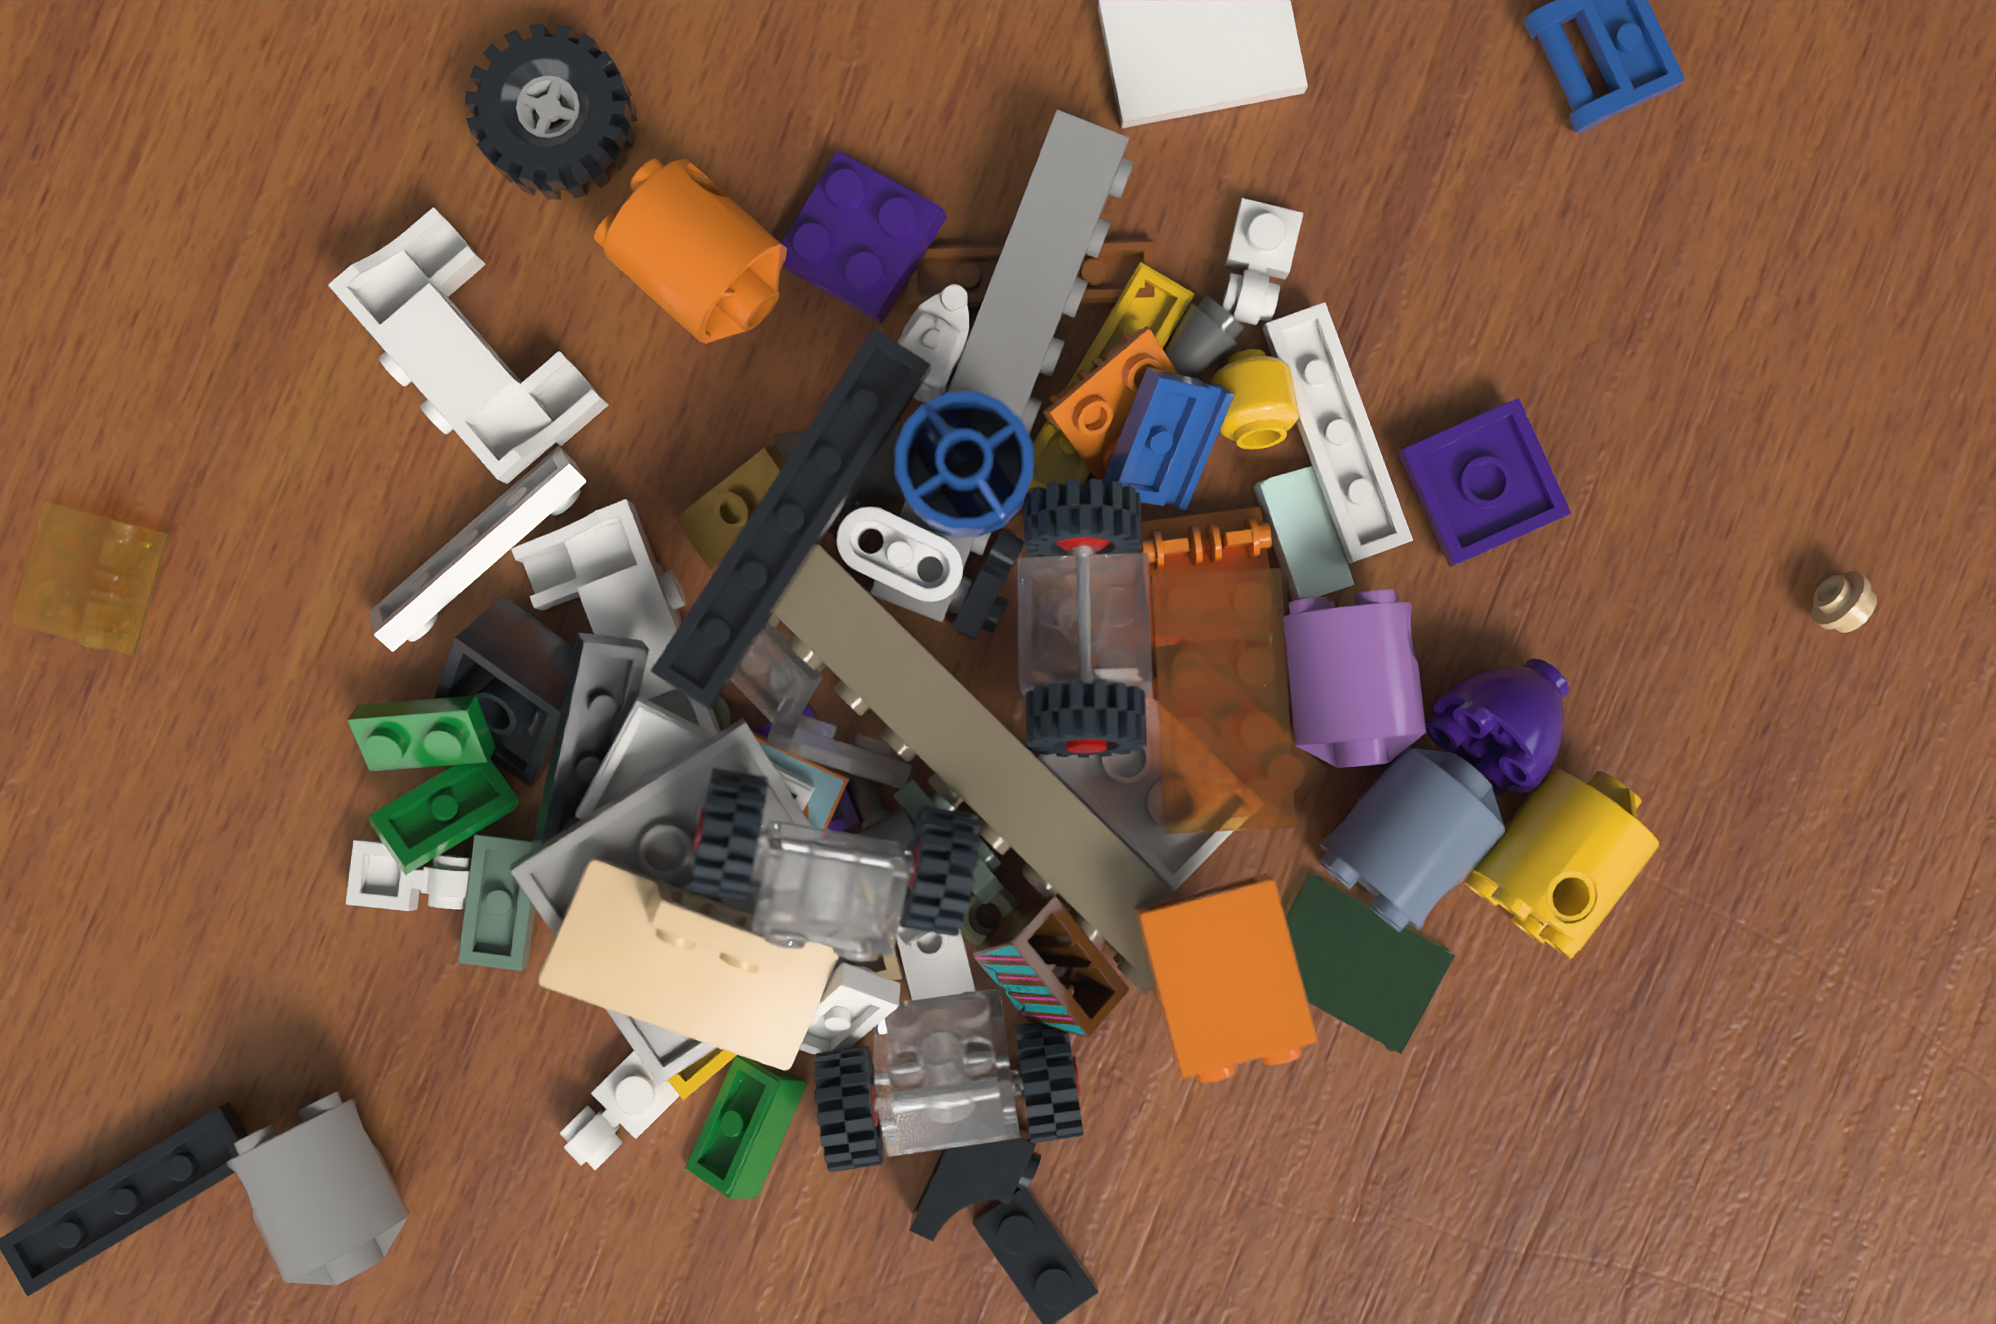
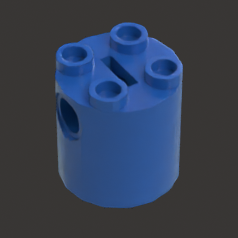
(947, 437)

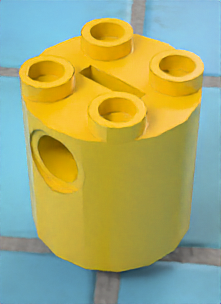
(1566, 858)

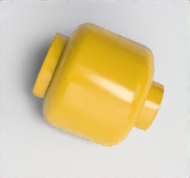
(1262, 400)

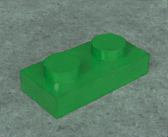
(422, 733)
(442, 813)

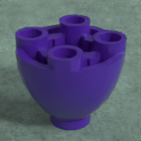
(1504, 723)

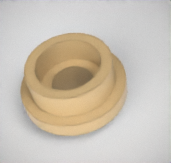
(1843, 602)

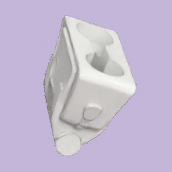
(938, 336)

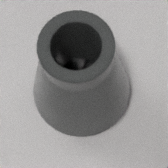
(1202, 337)

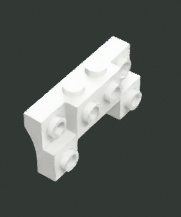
(428, 341)
(621, 588)

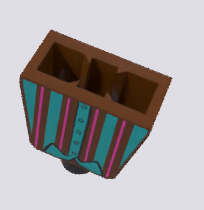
(1042, 957)

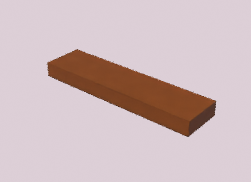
(974, 266)

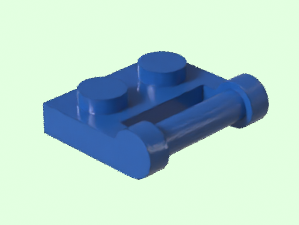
(1625, 47)

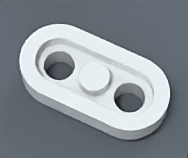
(900, 555)

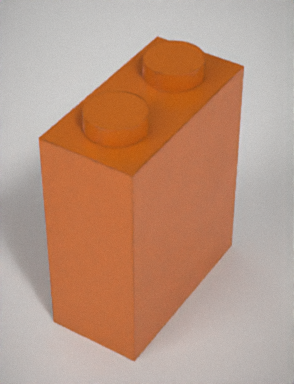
(1226, 978)

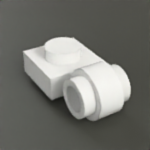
(1262, 247)
(380, 882)
(629, 1100)

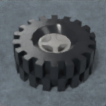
(526, 93)

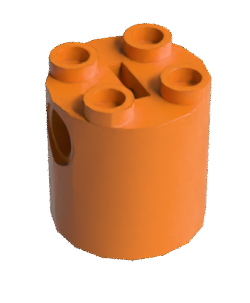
(694, 251)

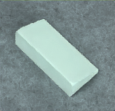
(1303, 534)

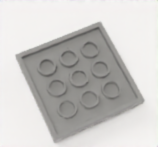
(655, 835)

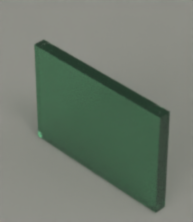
(1361, 965)

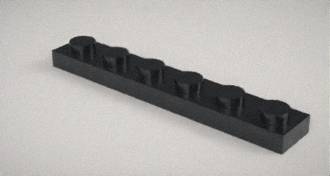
(791, 519)

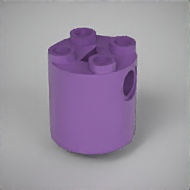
(1353, 678)

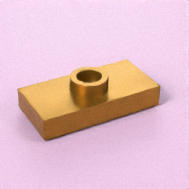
(723, 511)

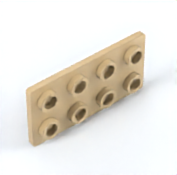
(685, 965)

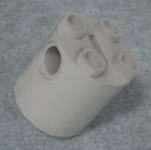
(321, 1194)

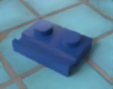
(1168, 437)

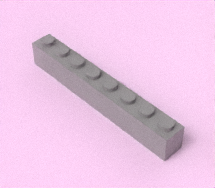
(1027, 298)

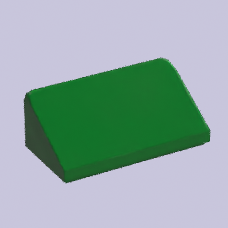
(745, 1127)

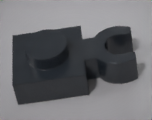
(984, 603)

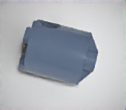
(1415, 834)

